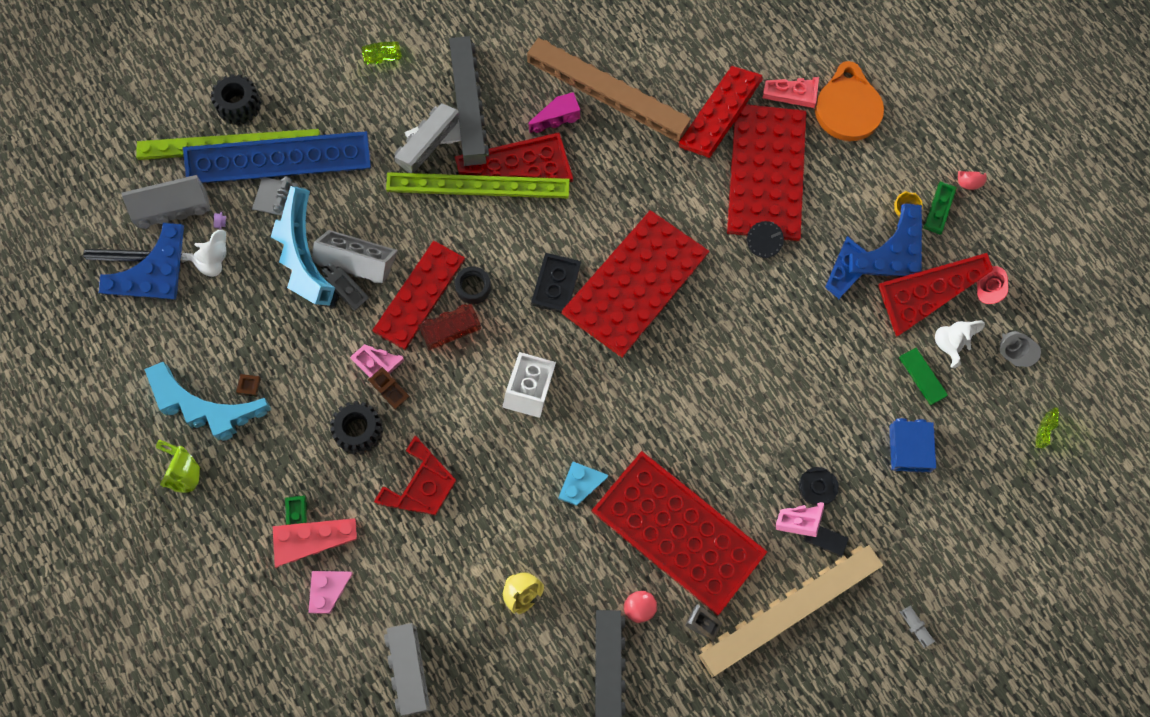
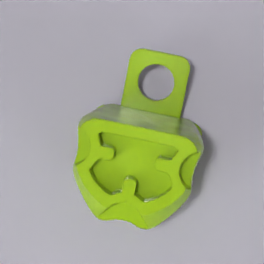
(183, 469)

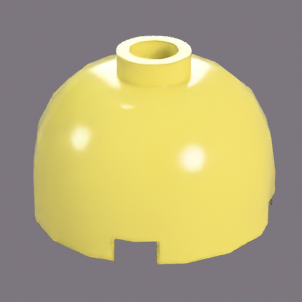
(520, 591)

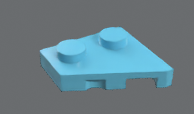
(580, 483)

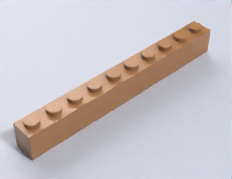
(608, 89)

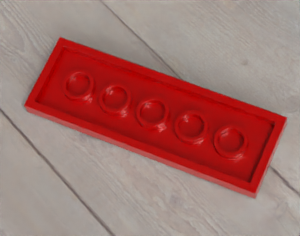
(720, 111)
(419, 295)

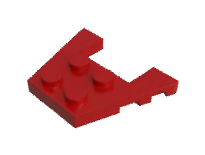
(427, 487)

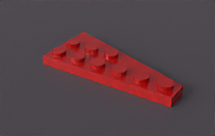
(921, 293)

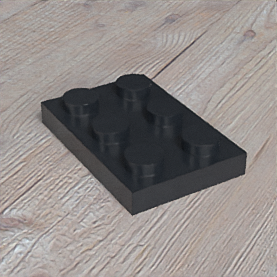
(555, 282)

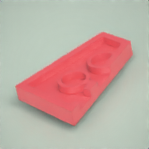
(793, 92)

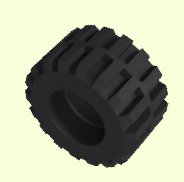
(238, 111)
(349, 414)

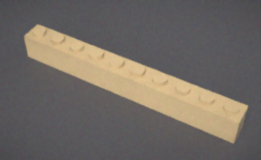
(790, 610)

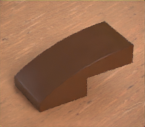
(388, 388)

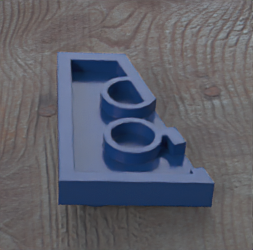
(840, 278)

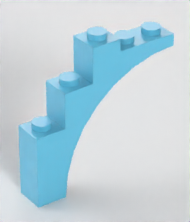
(295, 254)
(221, 417)

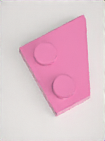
(371, 360)
(800, 520)
(326, 589)

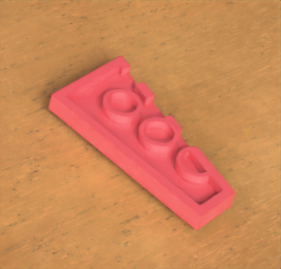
(308, 539)

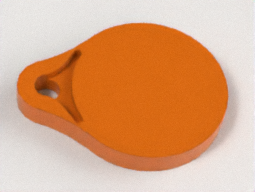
(849, 106)

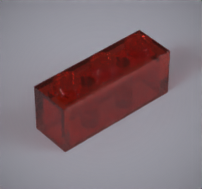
(449, 326)

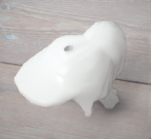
(210, 255)
(954, 338)

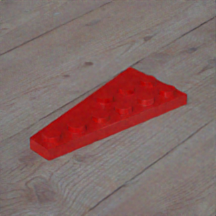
(528, 158)

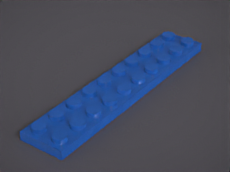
(278, 157)

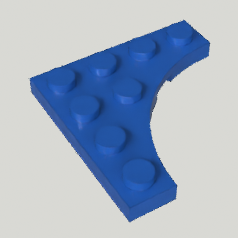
(900, 253)
(155, 275)

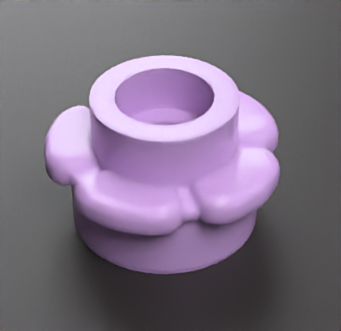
(219, 221)

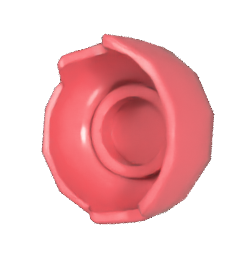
(971, 180)
(640, 606)

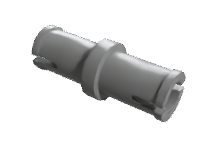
(917, 626)

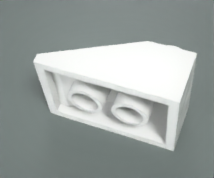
(529, 384)

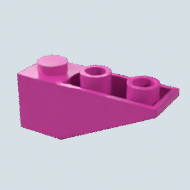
(559, 111)

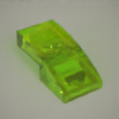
(381, 51)
(1048, 423)

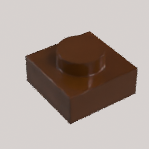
(248, 385)

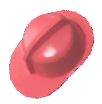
(993, 286)

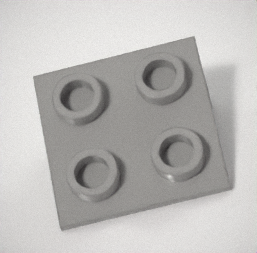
(272, 195)

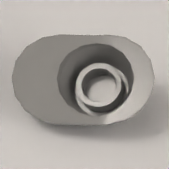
(1019, 349)

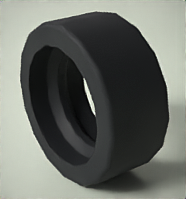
(477, 298)

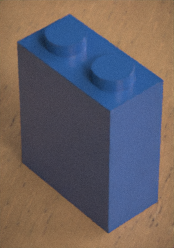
(912, 445)

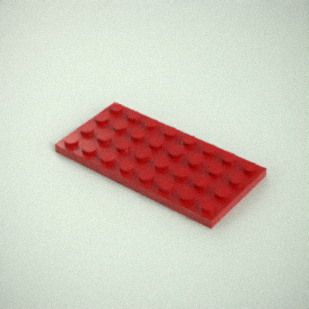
(767, 170)
(635, 283)
(679, 532)

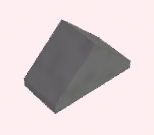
(703, 623)

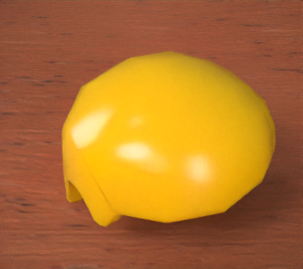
(906, 198)

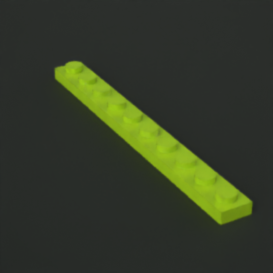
(174, 147)
(477, 185)

